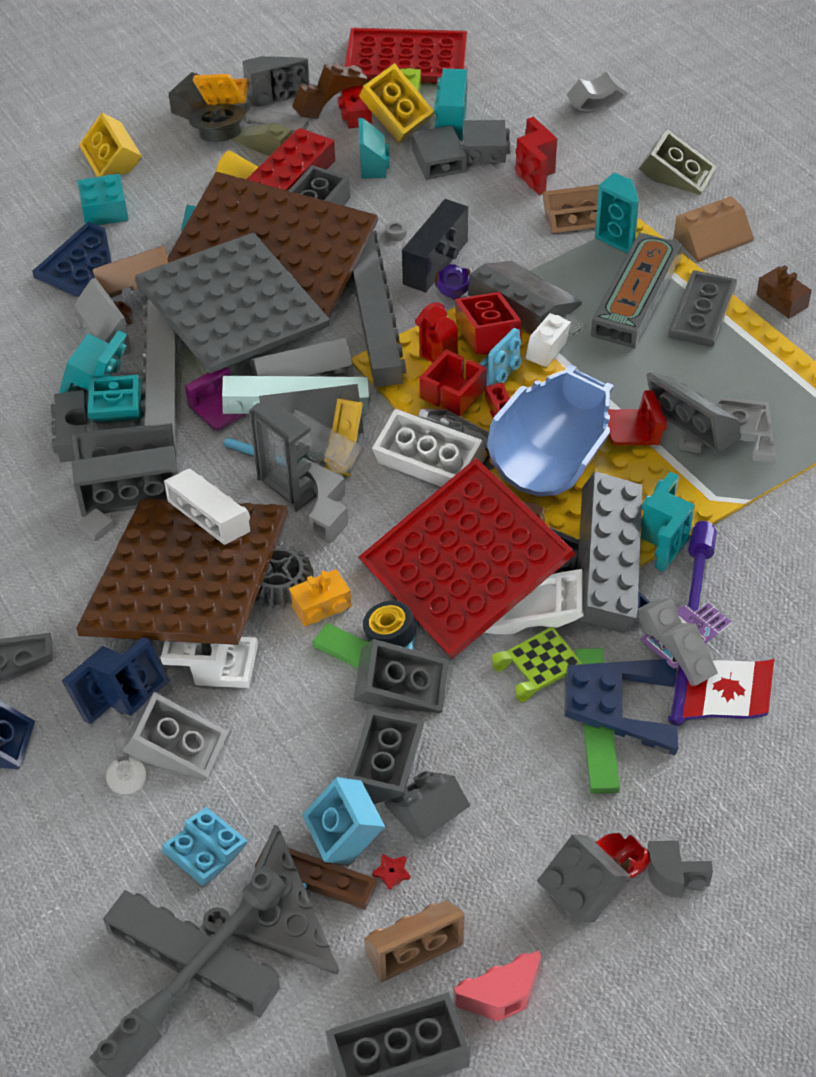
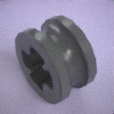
(211, 915)

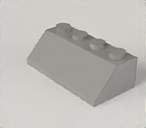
(305, 361)

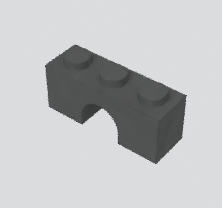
(70, 418)

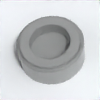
(395, 231)

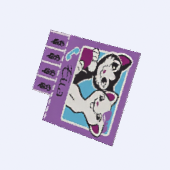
(708, 620)

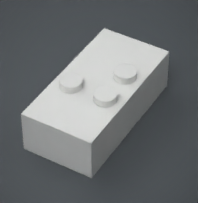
(425, 448)

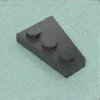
(449, 419)
(24, 653)

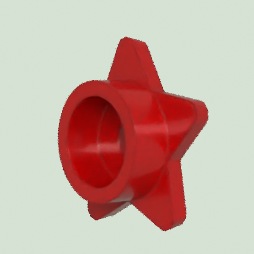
(394, 878)

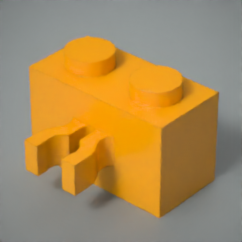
(320, 597)

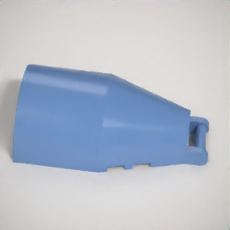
(550, 432)

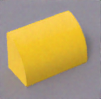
(235, 165)

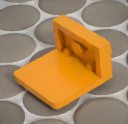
(222, 88)

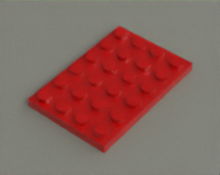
(427, 50)

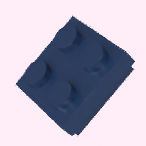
(116, 680)

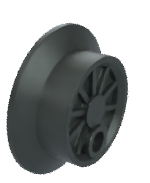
(218, 122)

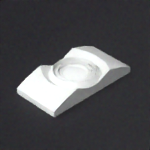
(549, 605)

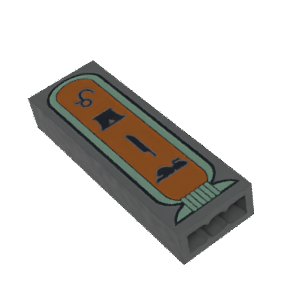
(636, 290)

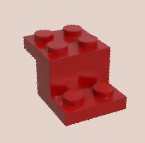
(536, 155)

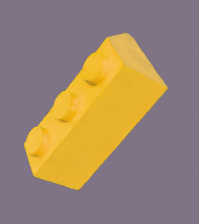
(109, 147)

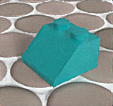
(373, 151)

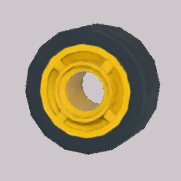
(390, 623)

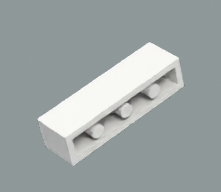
(207, 506)

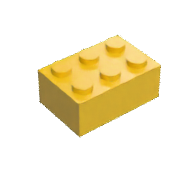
(396, 103)

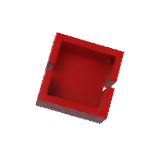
(446, 385)

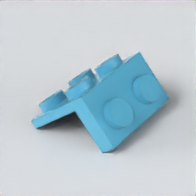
(503, 358)

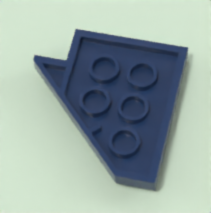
(72, 263)

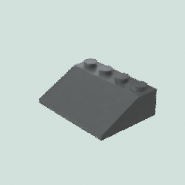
(524, 291)

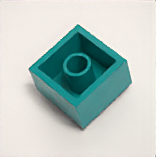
(103, 199)

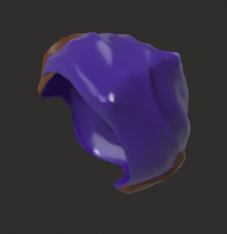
(452, 281)

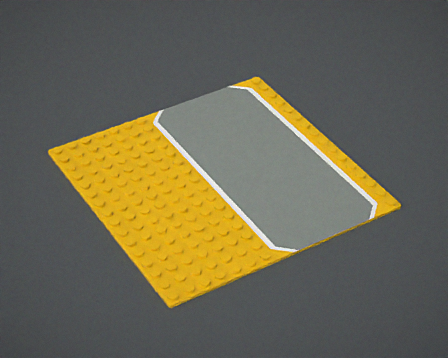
(746, 363)

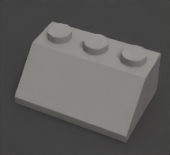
(99, 314)

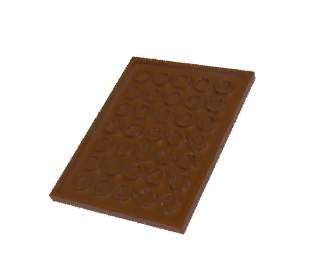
(307, 235)
(180, 580)

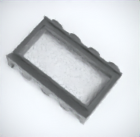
(275, 452)

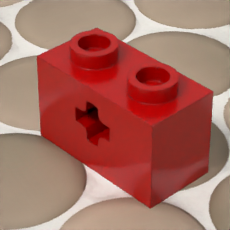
(353, 107)

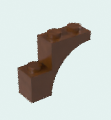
(333, 79)

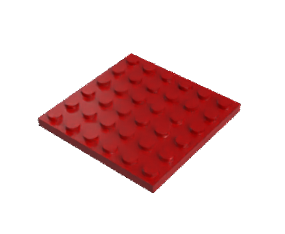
(466, 557)

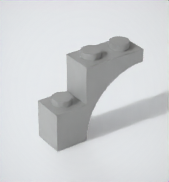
(329, 514)
(681, 639)

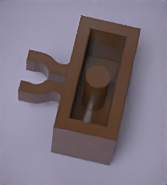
(784, 291)

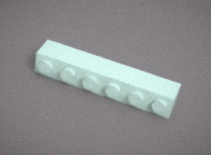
(243, 392)

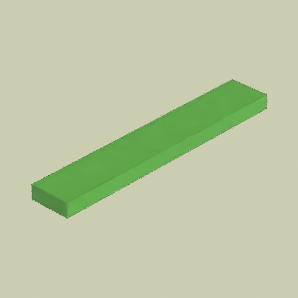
(599, 742)

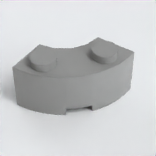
(597, 93)

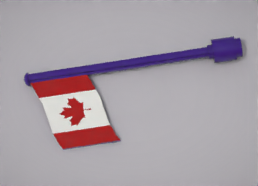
(740, 687)

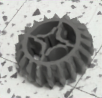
(280, 576)

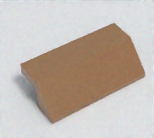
(571, 208)

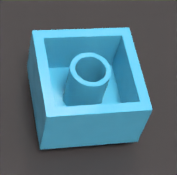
(343, 821)

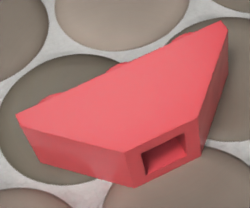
(501, 989)

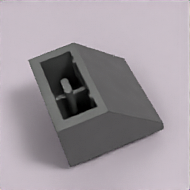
(428, 803)

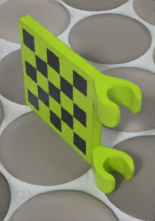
(539, 659)

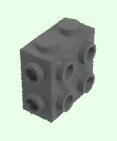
(486, 141)

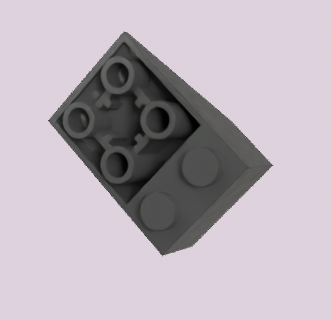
(274, 78)

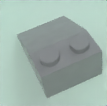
(174, 738)

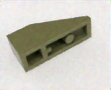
(263, 138)

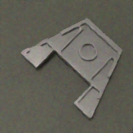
(754, 427)

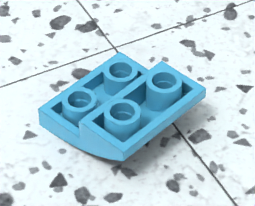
(204, 846)

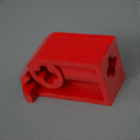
(436, 332)

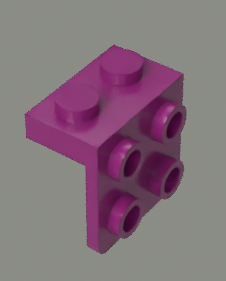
(205, 399)

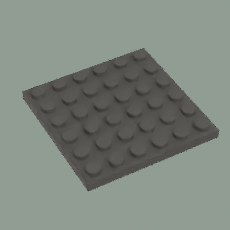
(231, 302)

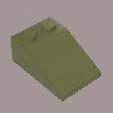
(677, 164)

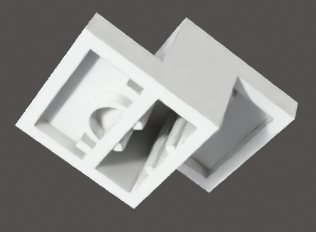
(214, 663)

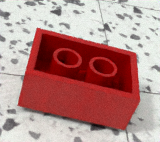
(485, 320)

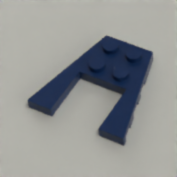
(595, 698)

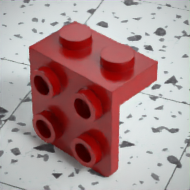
(640, 425)

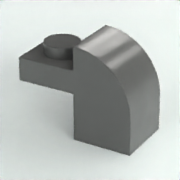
(672, 874)

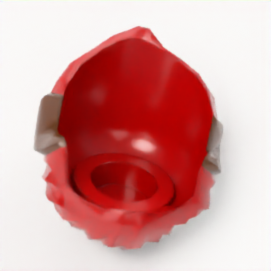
(626, 852)

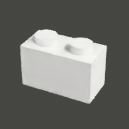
(548, 340)

